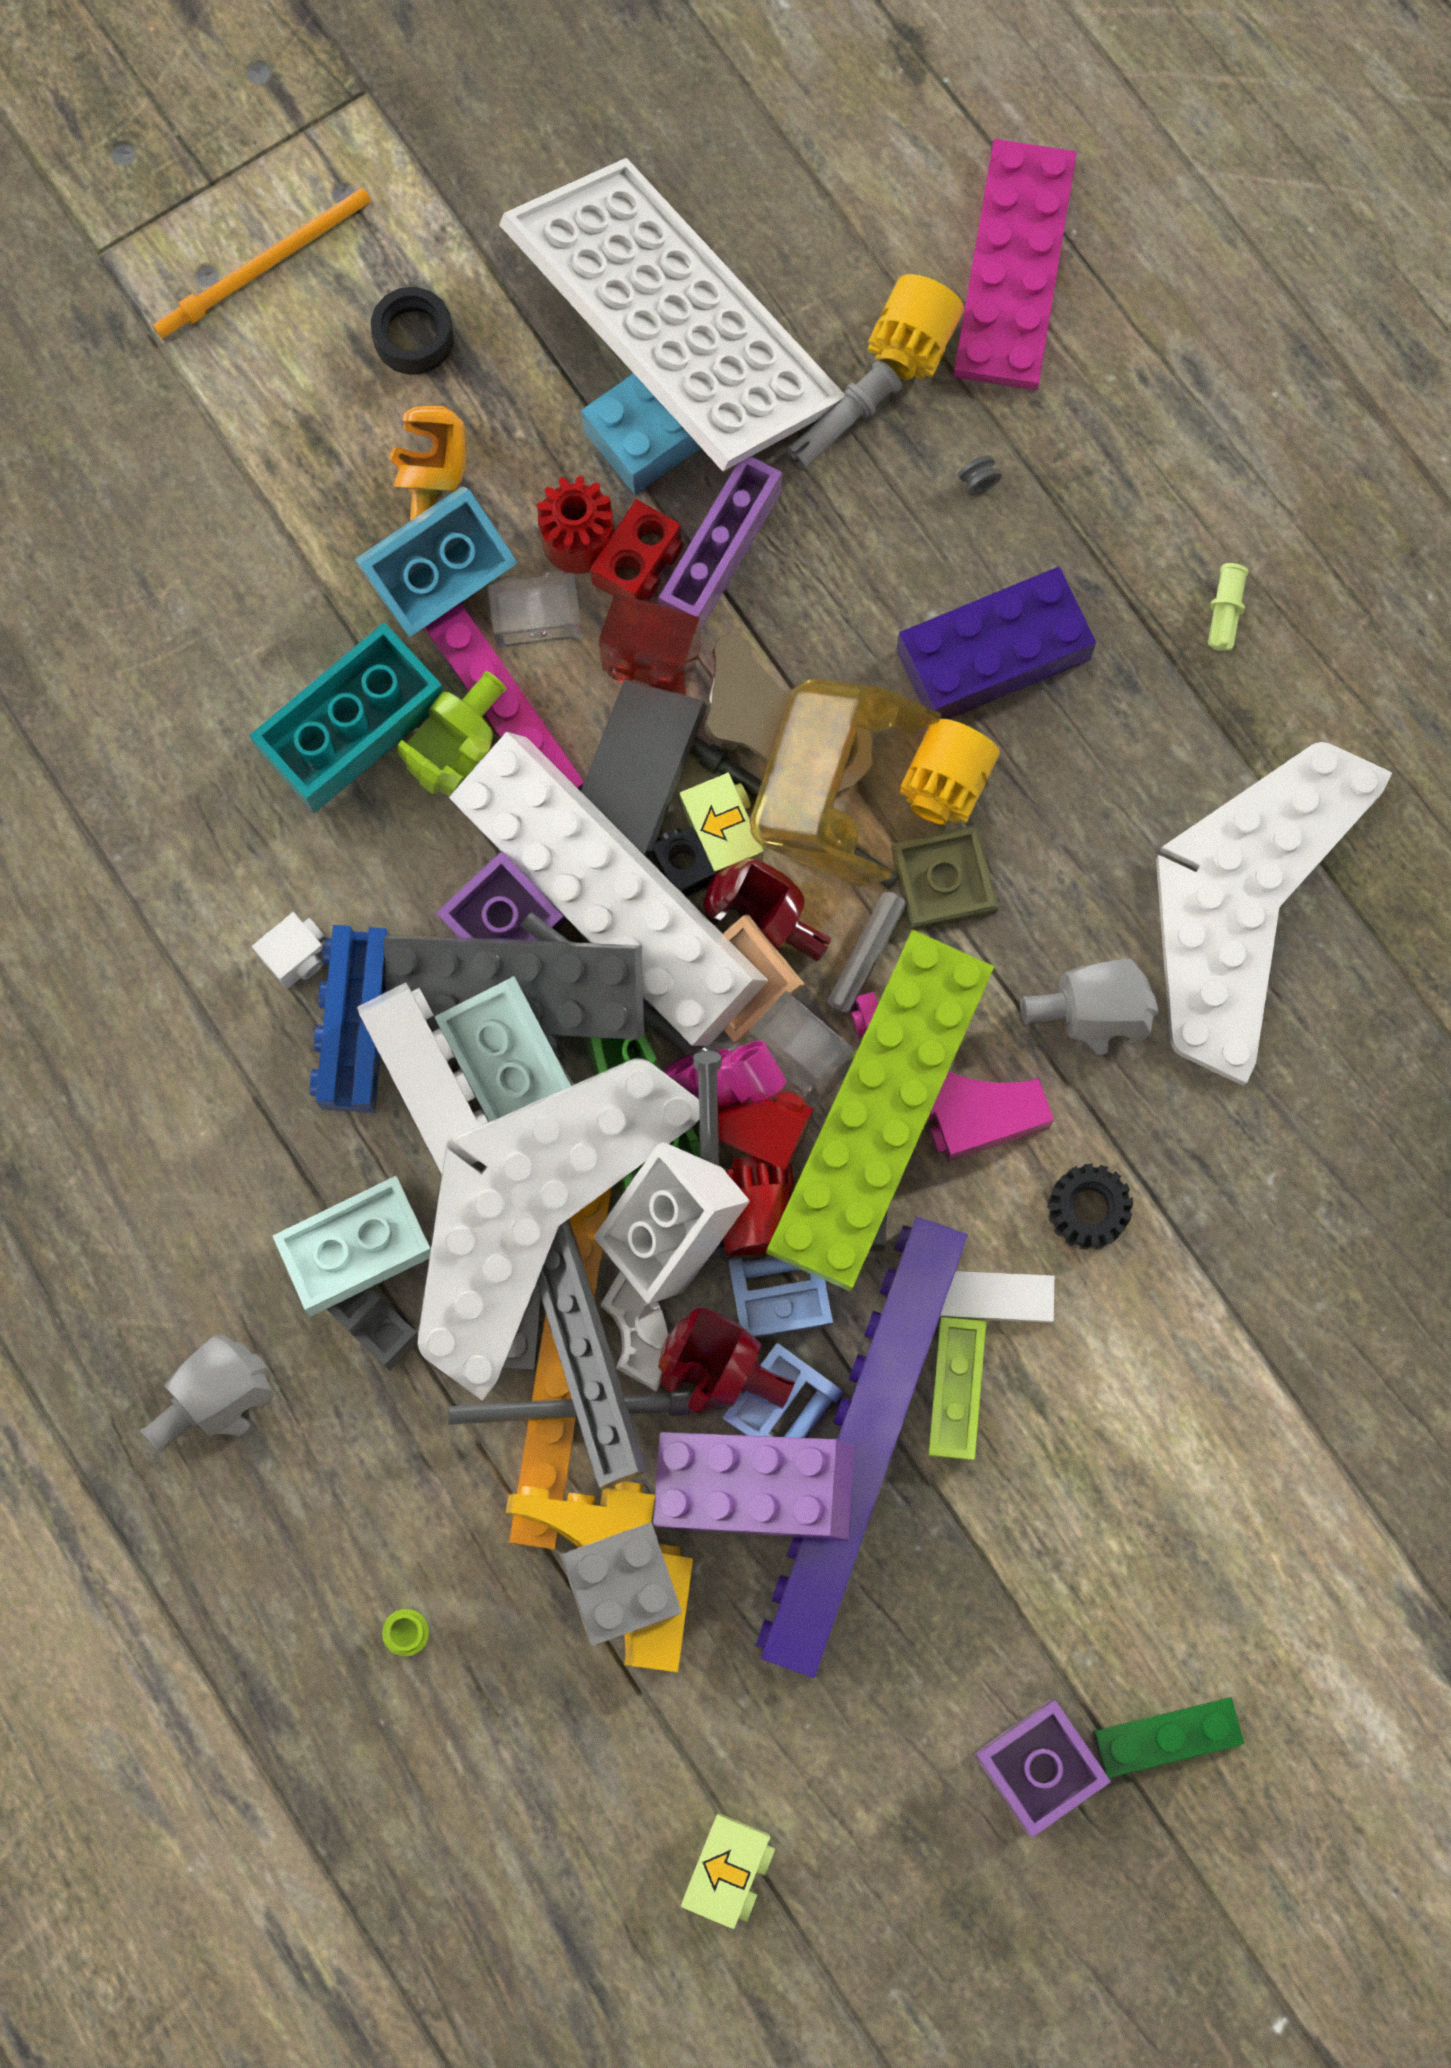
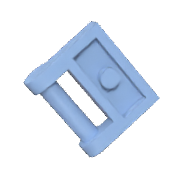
(778, 1307)
(757, 1416)

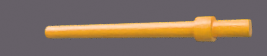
(193, 307)

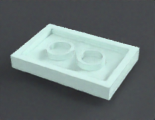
(502, 1050)
(352, 1246)

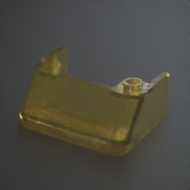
(806, 768)

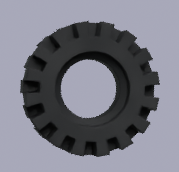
(1098, 1180)

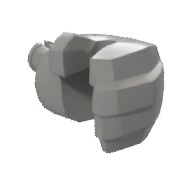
(1098, 1004)
(212, 1392)

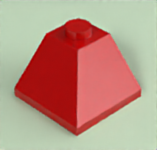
(766, 1128)

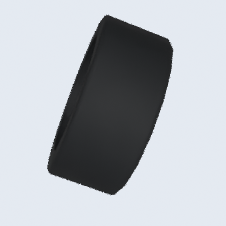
(409, 300)

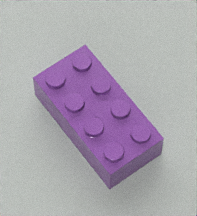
(754, 1485)

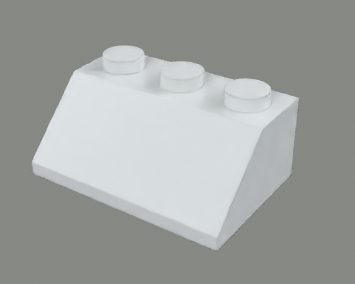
(670, 1221)

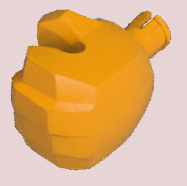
(439, 467)

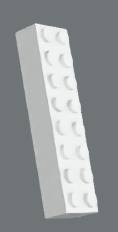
(608, 887)

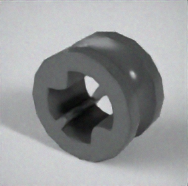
(980, 475)

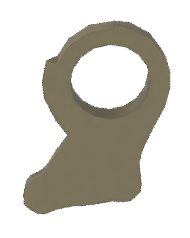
(750, 706)

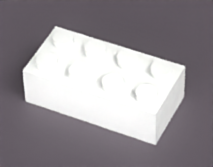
(421, 1070)

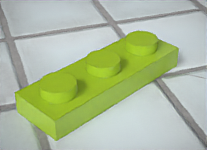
(957, 1388)

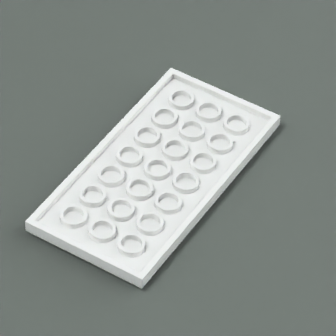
(673, 312)

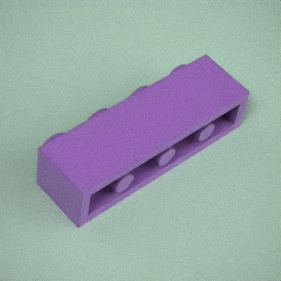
(723, 539)

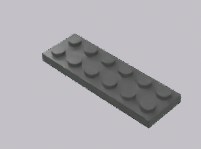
(566, 984)

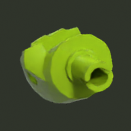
(452, 737)

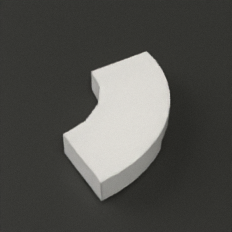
(641, 1331)

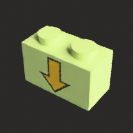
(721, 821)
(727, 1870)

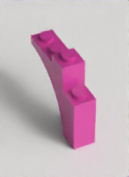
(972, 1112)

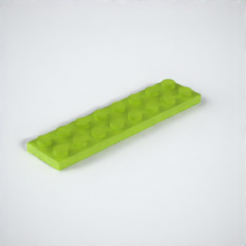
(880, 1111)

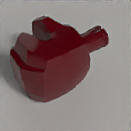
(770, 902)
(719, 1360)

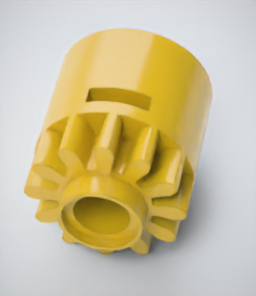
(915, 326)
(949, 772)

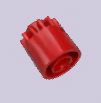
(574, 524)
(769, 1193)

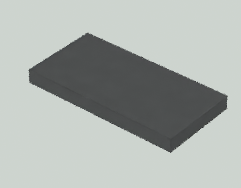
(642, 759)

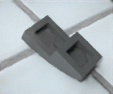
(376, 1326)

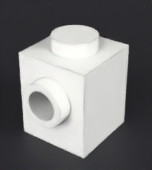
(292, 950)

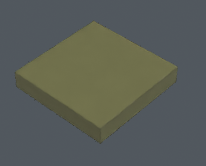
(944, 877)

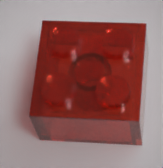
(649, 644)

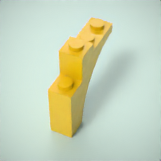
(619, 1510)

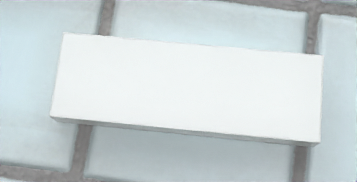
(1000, 1297)

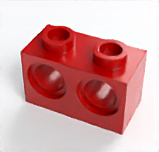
(627, 551)

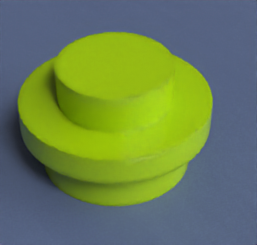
(405, 1632)

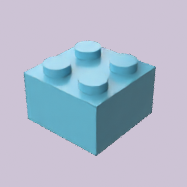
(636, 433)

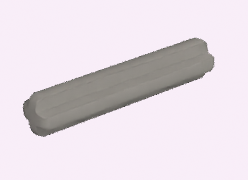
(866, 952)

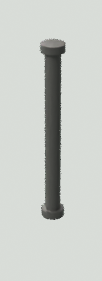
(707, 1065)

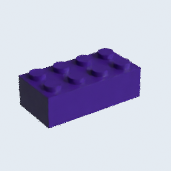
(996, 645)

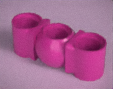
(744, 1074)

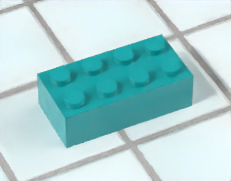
(348, 718)

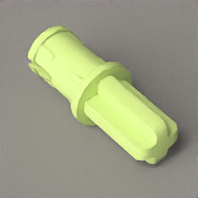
(1227, 606)

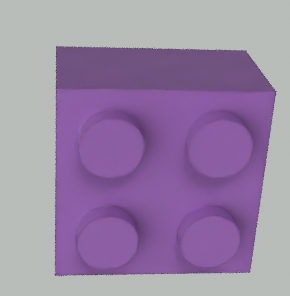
(497, 904)
(1041, 1768)

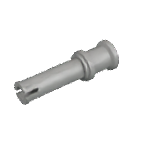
(858, 403)

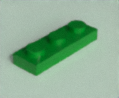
(1168, 1737)

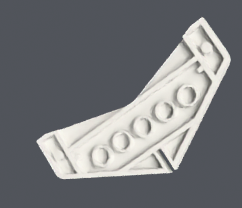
(1225, 915)
(537, 1175)

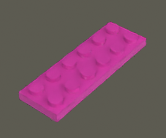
(1015, 264)

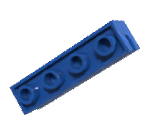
(348, 1055)

